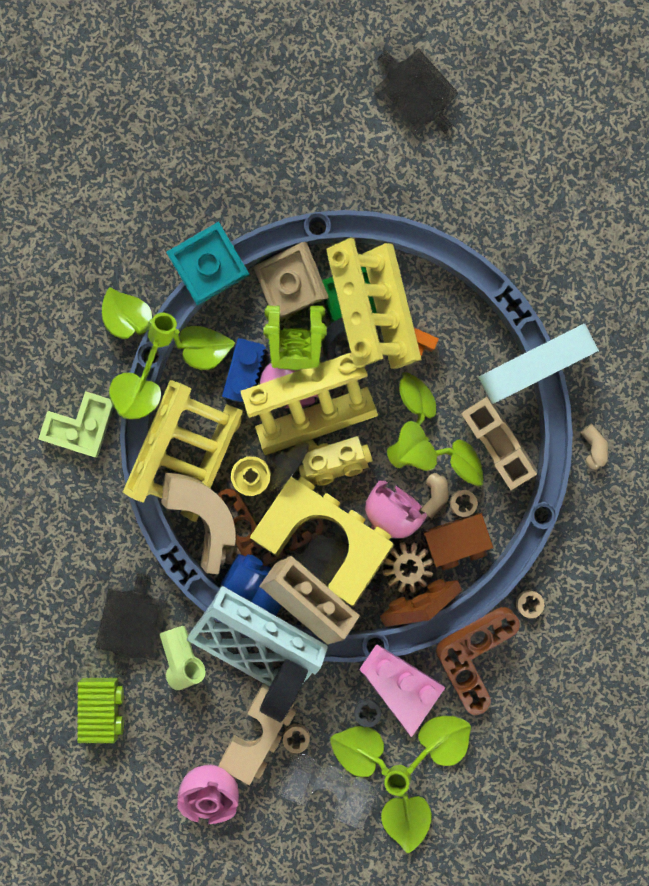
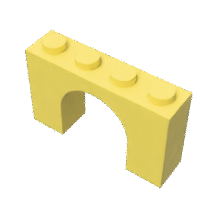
(300, 504)

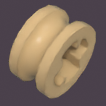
(472, 499)
(538, 608)
(303, 743)

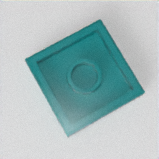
(208, 263)

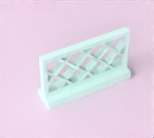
(263, 631)

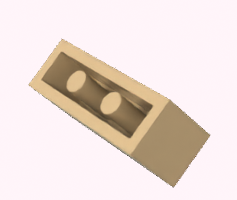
(309, 600)

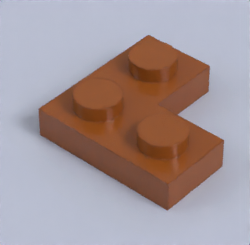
(423, 606)

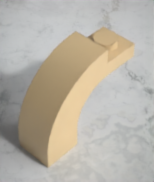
(192, 495)

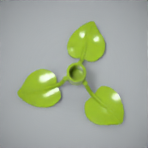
(127, 314)
(414, 446)
(404, 818)

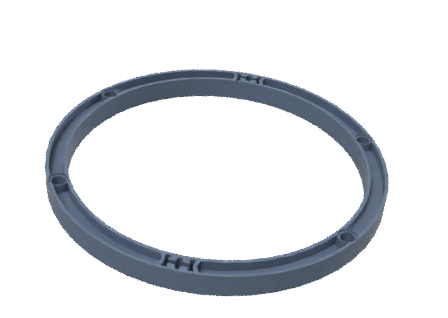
(550, 395)

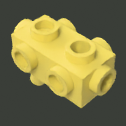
(335, 460)

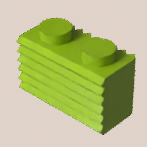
(98, 710)

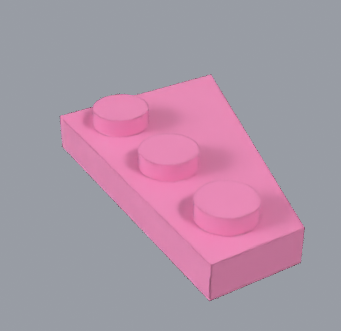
(402, 687)

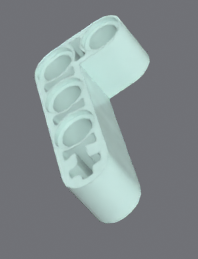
(538, 363)

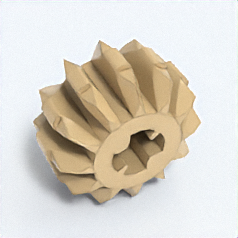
(413, 576)

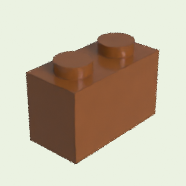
(458, 540)

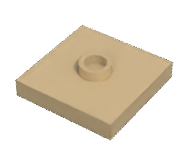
(291, 280)

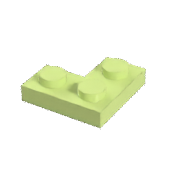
(85, 432)

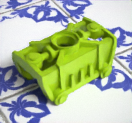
(295, 346)

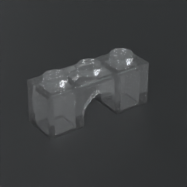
(305, 777)

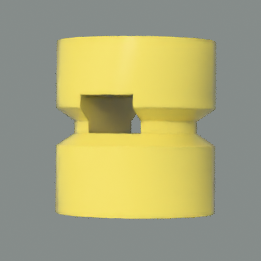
(251, 476)

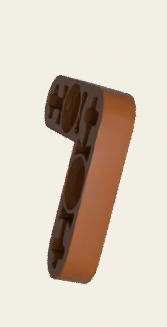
(246, 543)
(466, 651)

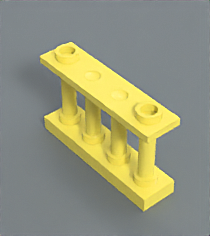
(389, 299)
(314, 420)
(164, 428)

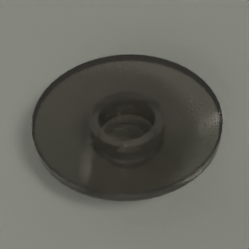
(286, 465)

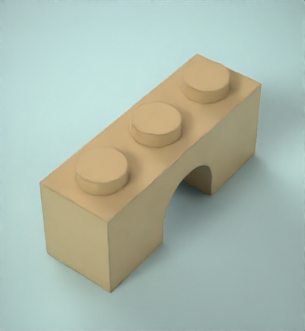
(500, 442)
(245, 758)

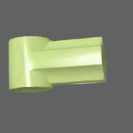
(184, 667)

